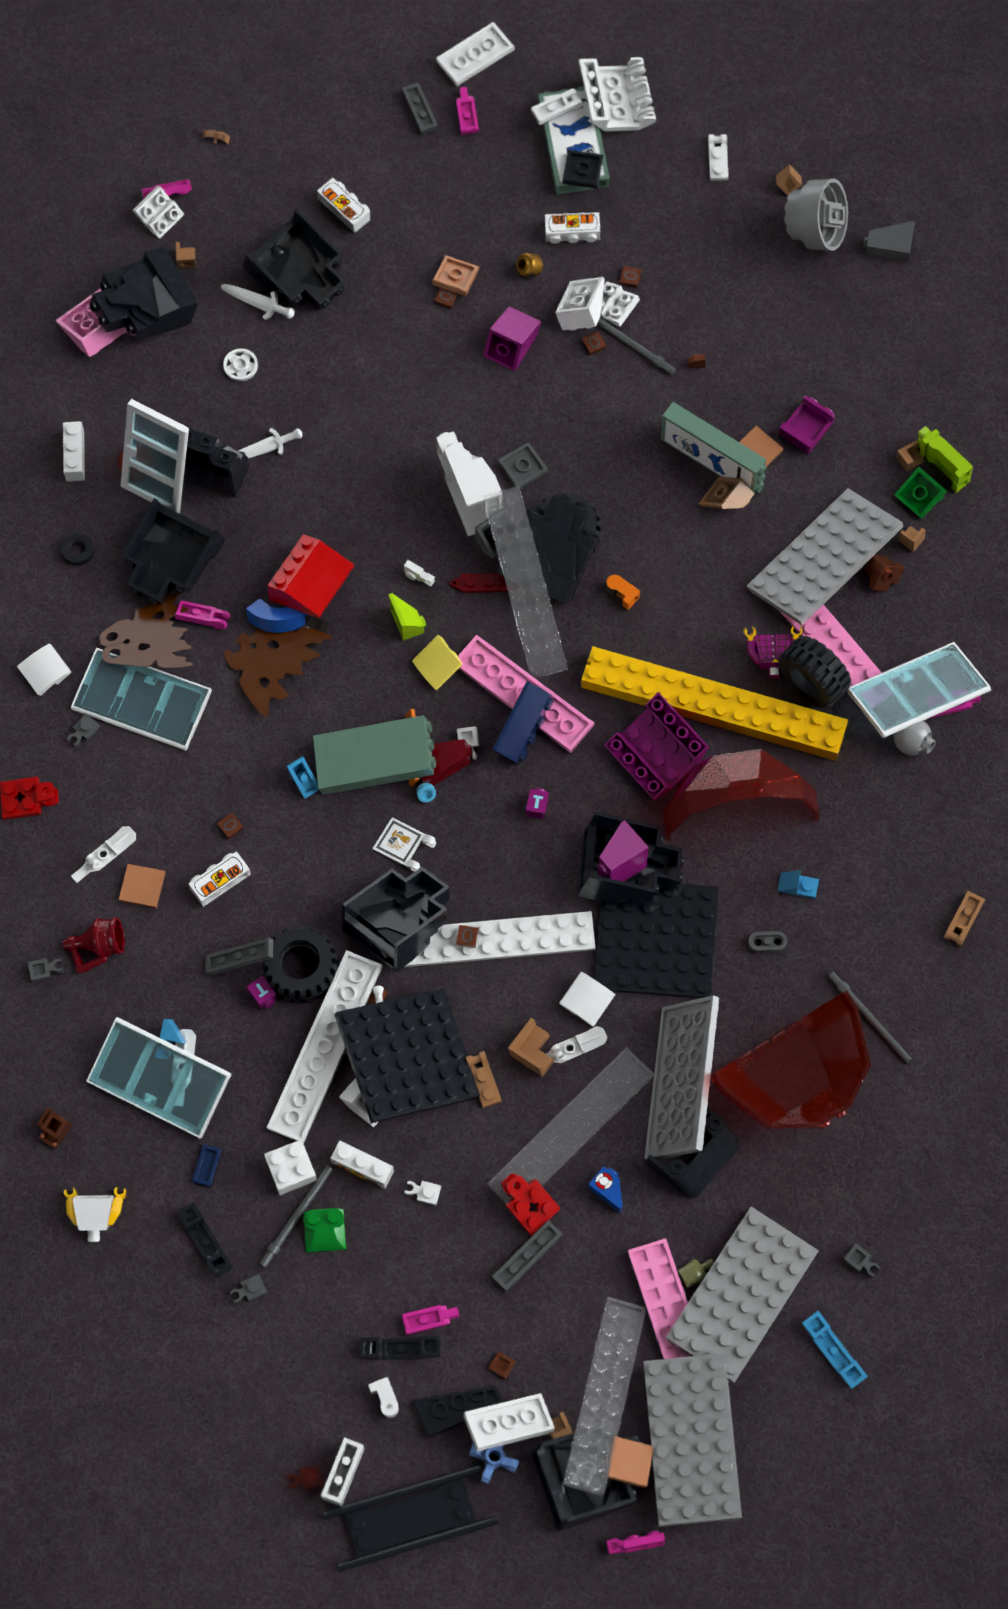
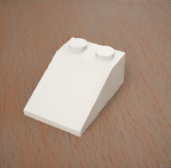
(581, 304)

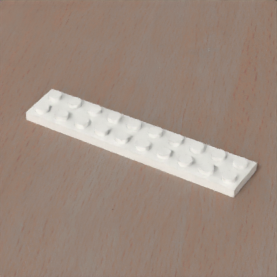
(511, 939)
(322, 1049)

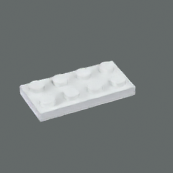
(475, 54)
(509, 1422)

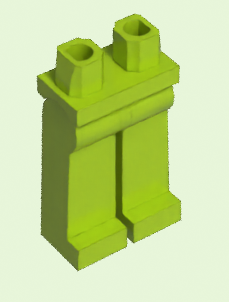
(944, 457)

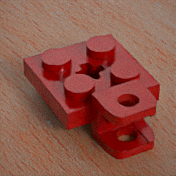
(35, 793)
(522, 1195)

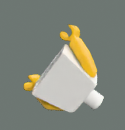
(93, 1211)

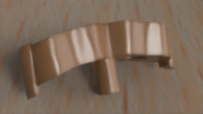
(217, 135)

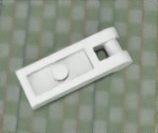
(556, 106)
(718, 158)

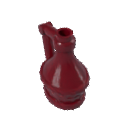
(102, 938)

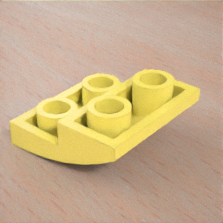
(437, 662)

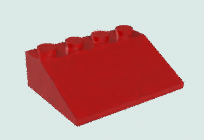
(309, 577)

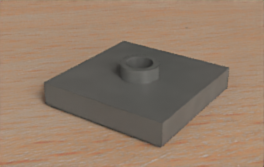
(523, 466)

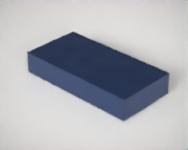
(206, 1165)

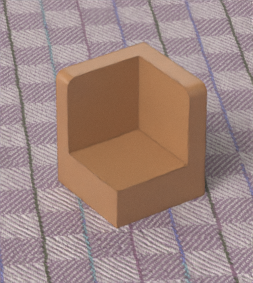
(788, 180)
(185, 257)
(909, 456)
(912, 538)
(561, 1426)

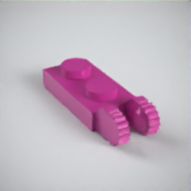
(202, 615)

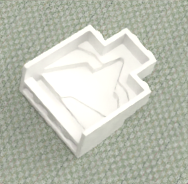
(467, 480)

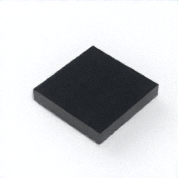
(582, 169)

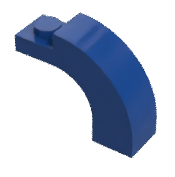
(274, 619)

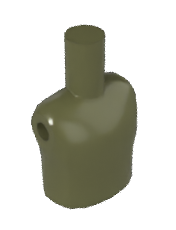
(694, 1272)

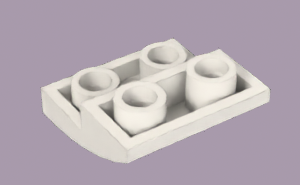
(158, 212)
(617, 304)
(44, 669)
(587, 998)

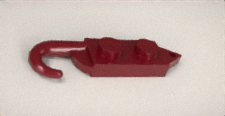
(480, 583)

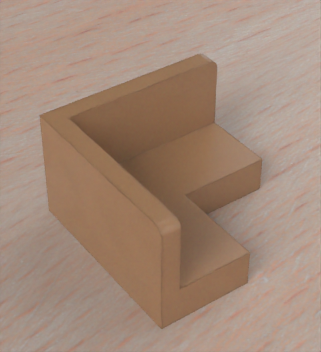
(527, 1048)

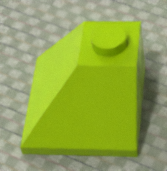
(406, 618)

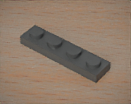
(239, 956)
(527, 1256)

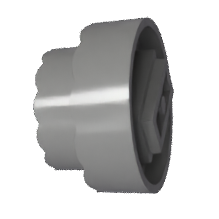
(818, 214)

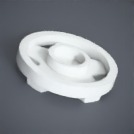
(240, 365)

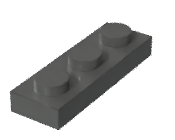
(420, 108)

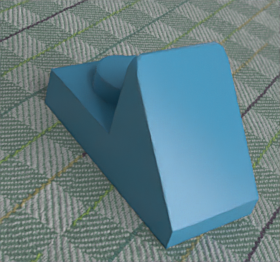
(303, 777)
(798, 885)
(171, 1032)

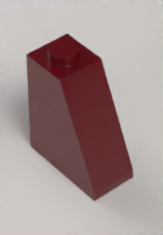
(449, 758)

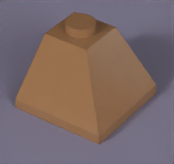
(727, 494)

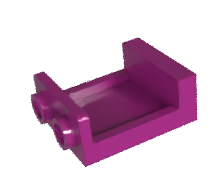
(807, 424)

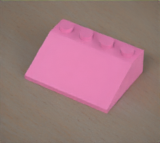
(85, 329)

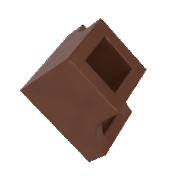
(883, 572)
(53, 1128)

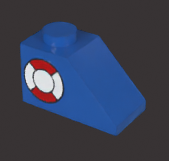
(607, 1187)

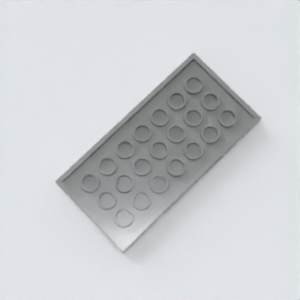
(825, 556)
(682, 1078)
(742, 1292)
(692, 1440)

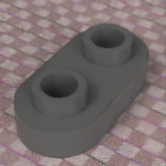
(767, 941)

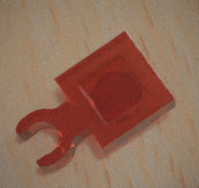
(309, 1477)

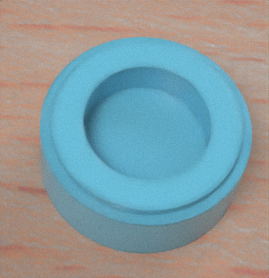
(426, 792)

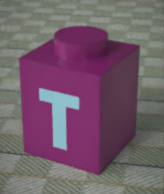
(537, 803)
(262, 993)

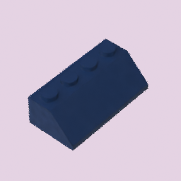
(523, 723)

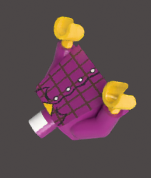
(767, 649)

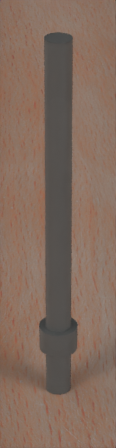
(658, 361)
(843, 986)
(274, 1248)

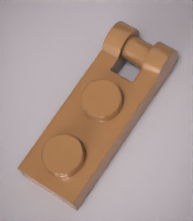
(964, 917)
(484, 1080)

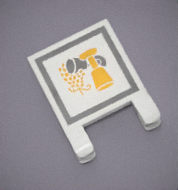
(401, 842)

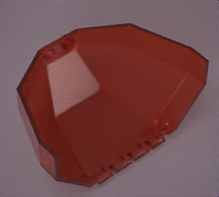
(735, 778)
(803, 1074)

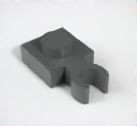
(84, 728)
(41, 969)
(859, 1259)
(251, 1288)

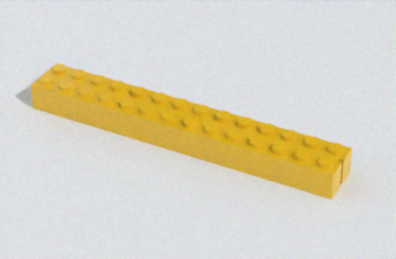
(715, 703)

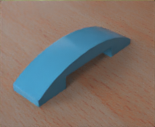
(833, 1350)

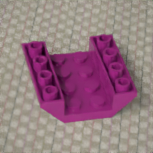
(658, 748)

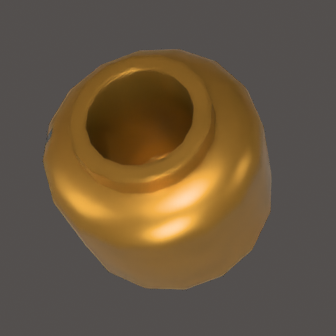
(529, 265)

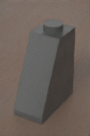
(890, 241)

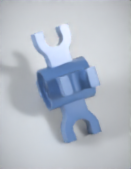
(505, 1462)

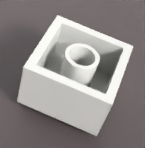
(290, 1167)

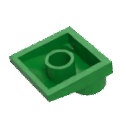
(920, 492)
(324, 1230)

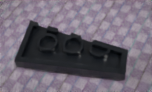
(448, 1411)

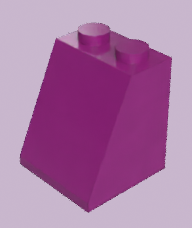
(511, 338)
(623, 855)

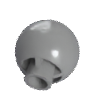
(915, 739)

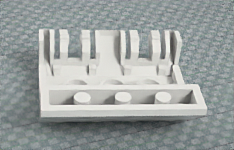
(617, 95)

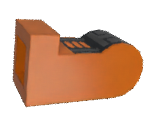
(624, 590)

